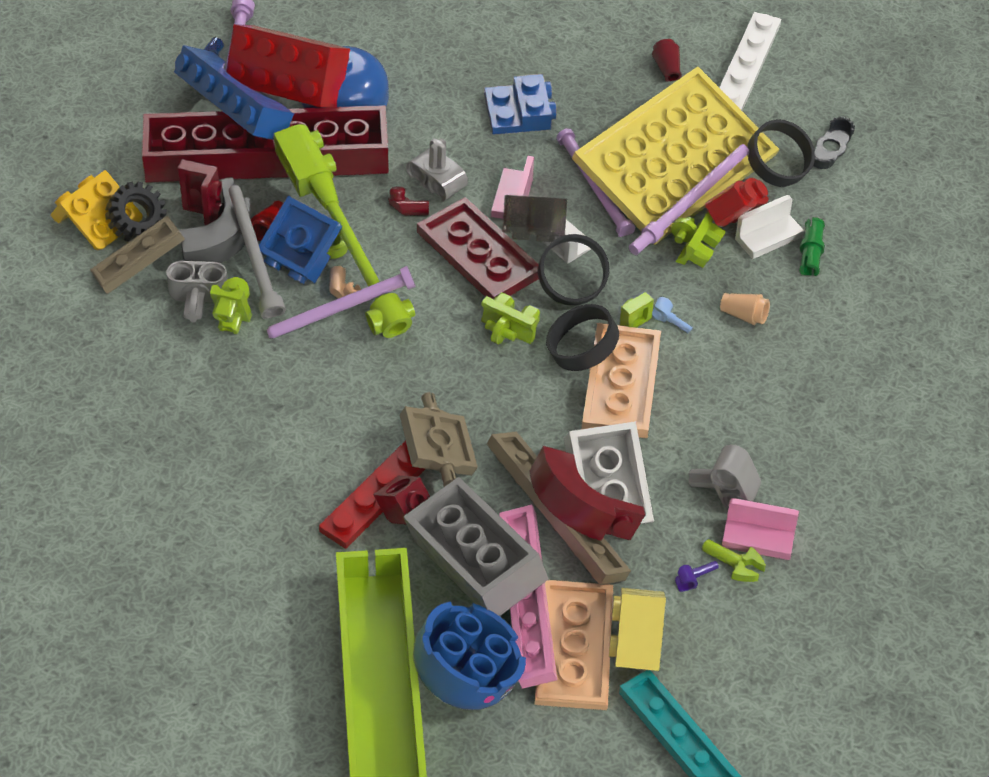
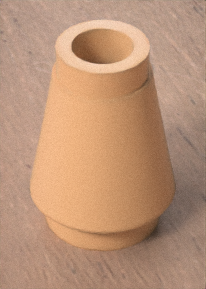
(747, 307)

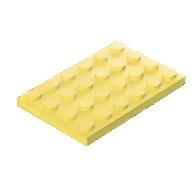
(669, 148)

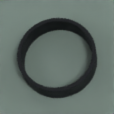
(798, 136)
(583, 240)
(592, 356)

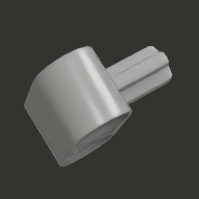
(437, 171)
(192, 283)
(731, 476)

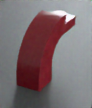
(578, 504)

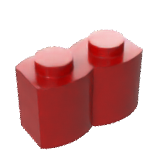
(736, 201)

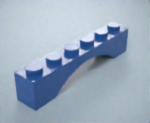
(245, 106)

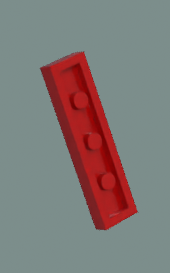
(361, 507)

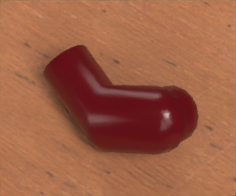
(404, 205)

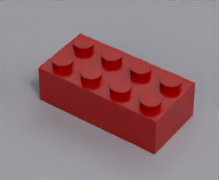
(287, 65)

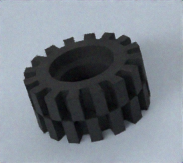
(140, 195)

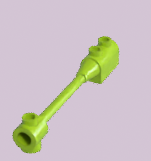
(313, 174)

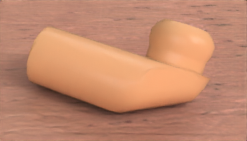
(337, 283)

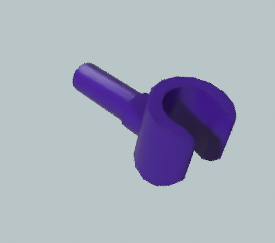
(687, 576)

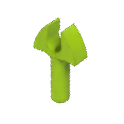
(737, 561)

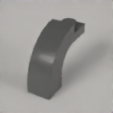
(218, 239)

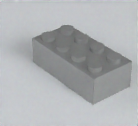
(476, 547)

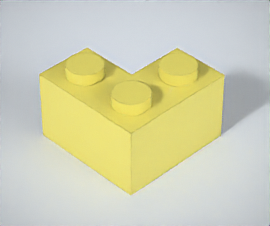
(639, 630)

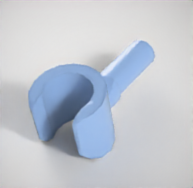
(663, 313)

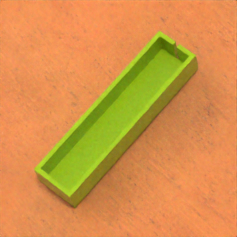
(379, 666)

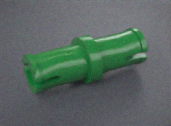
(812, 246)

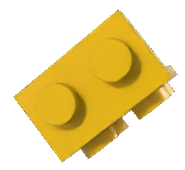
(88, 206)

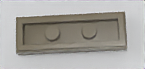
(137, 254)

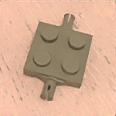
(438, 440)

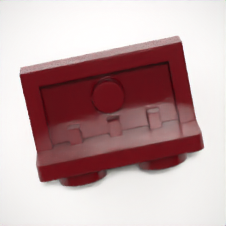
(201, 190)

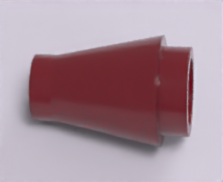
(667, 57)

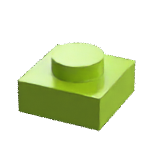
(636, 311)

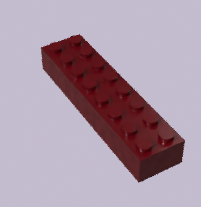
(350, 134)

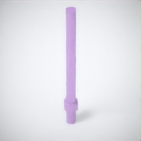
(655, 230)

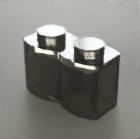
(534, 216)

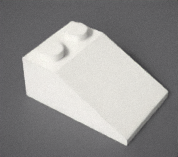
(612, 463)

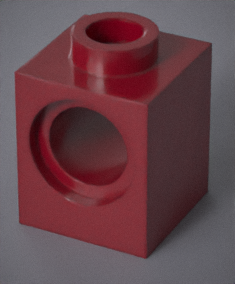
(401, 497)

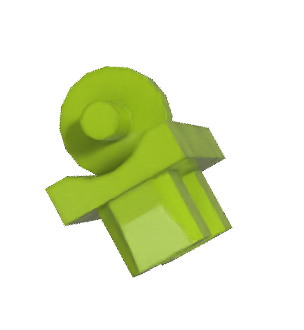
(694, 250)
(231, 304)
(508, 322)

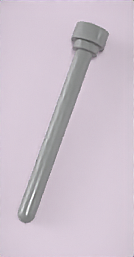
(270, 302)

